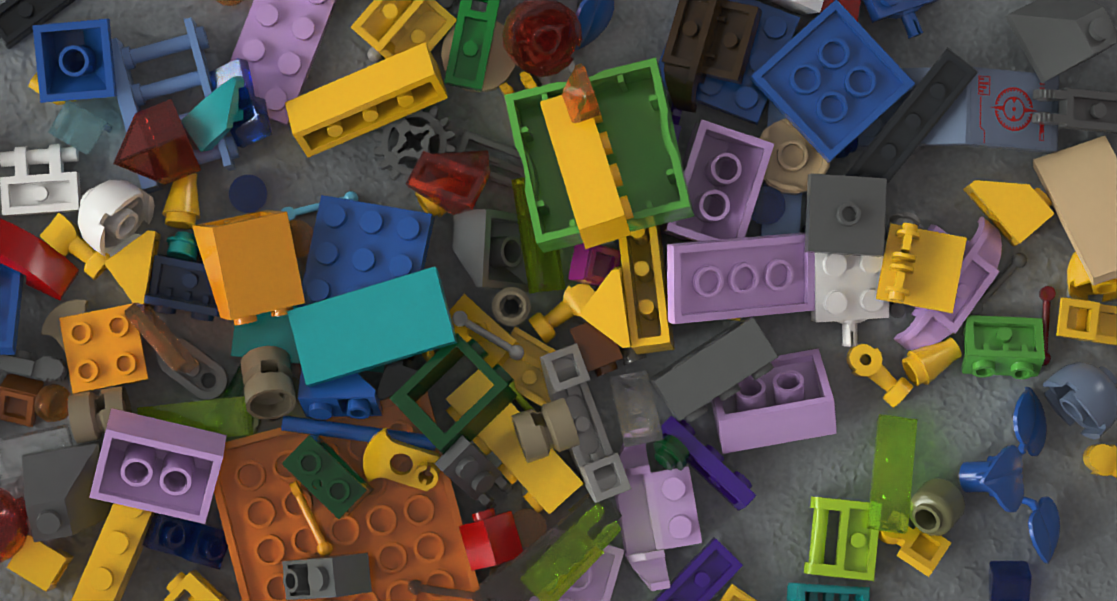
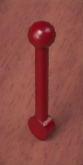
(1046, 294)

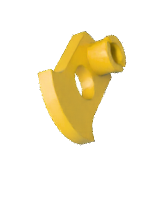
(378, 462)

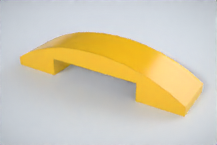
(1087, 321)

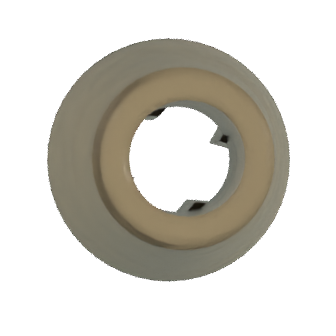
(505, 295)

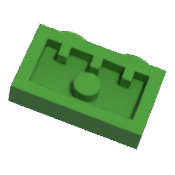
(1003, 346)

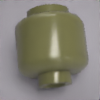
(936, 507)

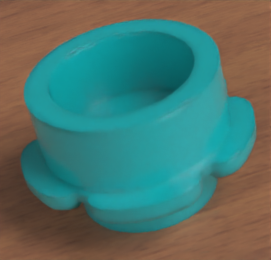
(183, 246)

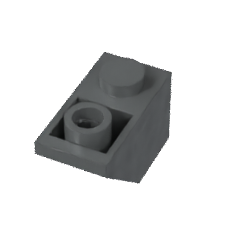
(327, 576)

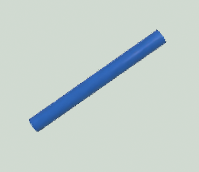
(350, 431)

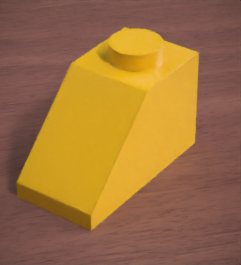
(1011, 207)

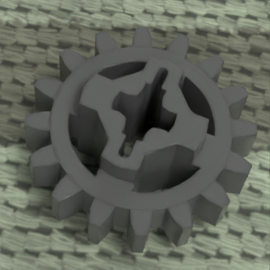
(405, 130)

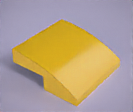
(403, 24)

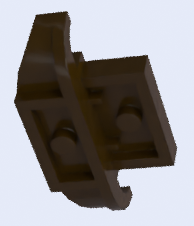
(709, 42)

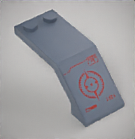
(988, 113)

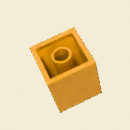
(250, 265)

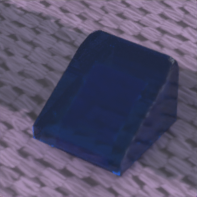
(1009, 581)

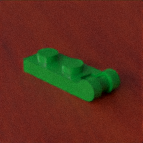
(471, 45)

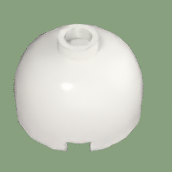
(113, 214)

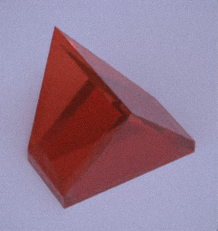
(157, 145)
(451, 178)

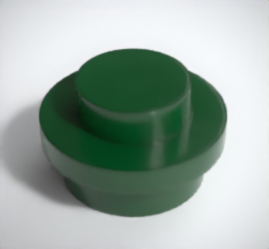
(671, 453)

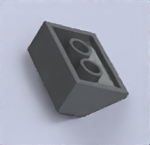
(714, 369)

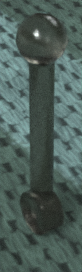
(416, 587)

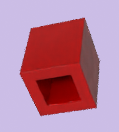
(490, 539)

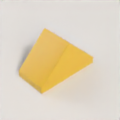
(134, 265)
(608, 309)

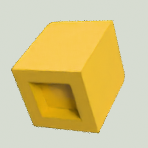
(40, 564)

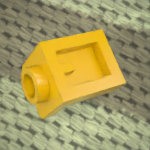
(196, 585)

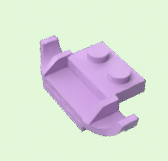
(976, 275)
(655, 515)

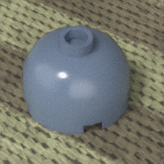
(1084, 396)

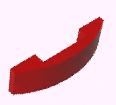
(43, 265)

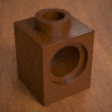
(596, 349)

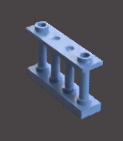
(132, 96)

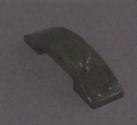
(505, 582)

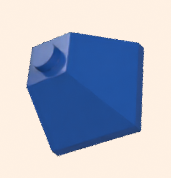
(74, 60)

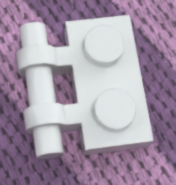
(41, 192)

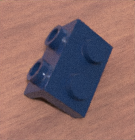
(181, 286)

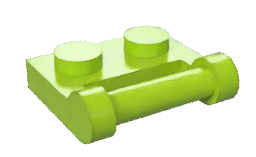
(855, 543)

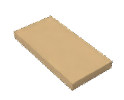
(1084, 195)

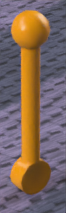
(324, 547)

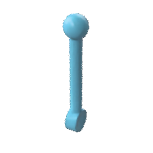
(292, 213)

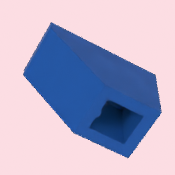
(339, 398)

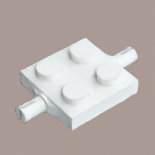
(848, 292)

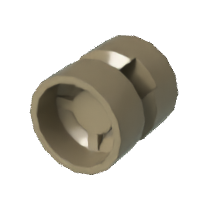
(268, 382)
(91, 413)
(545, 430)

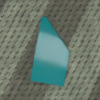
(215, 115)

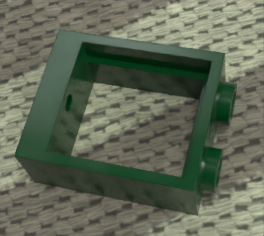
(477, 416)
(317, 463)

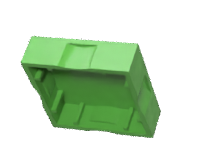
(642, 144)

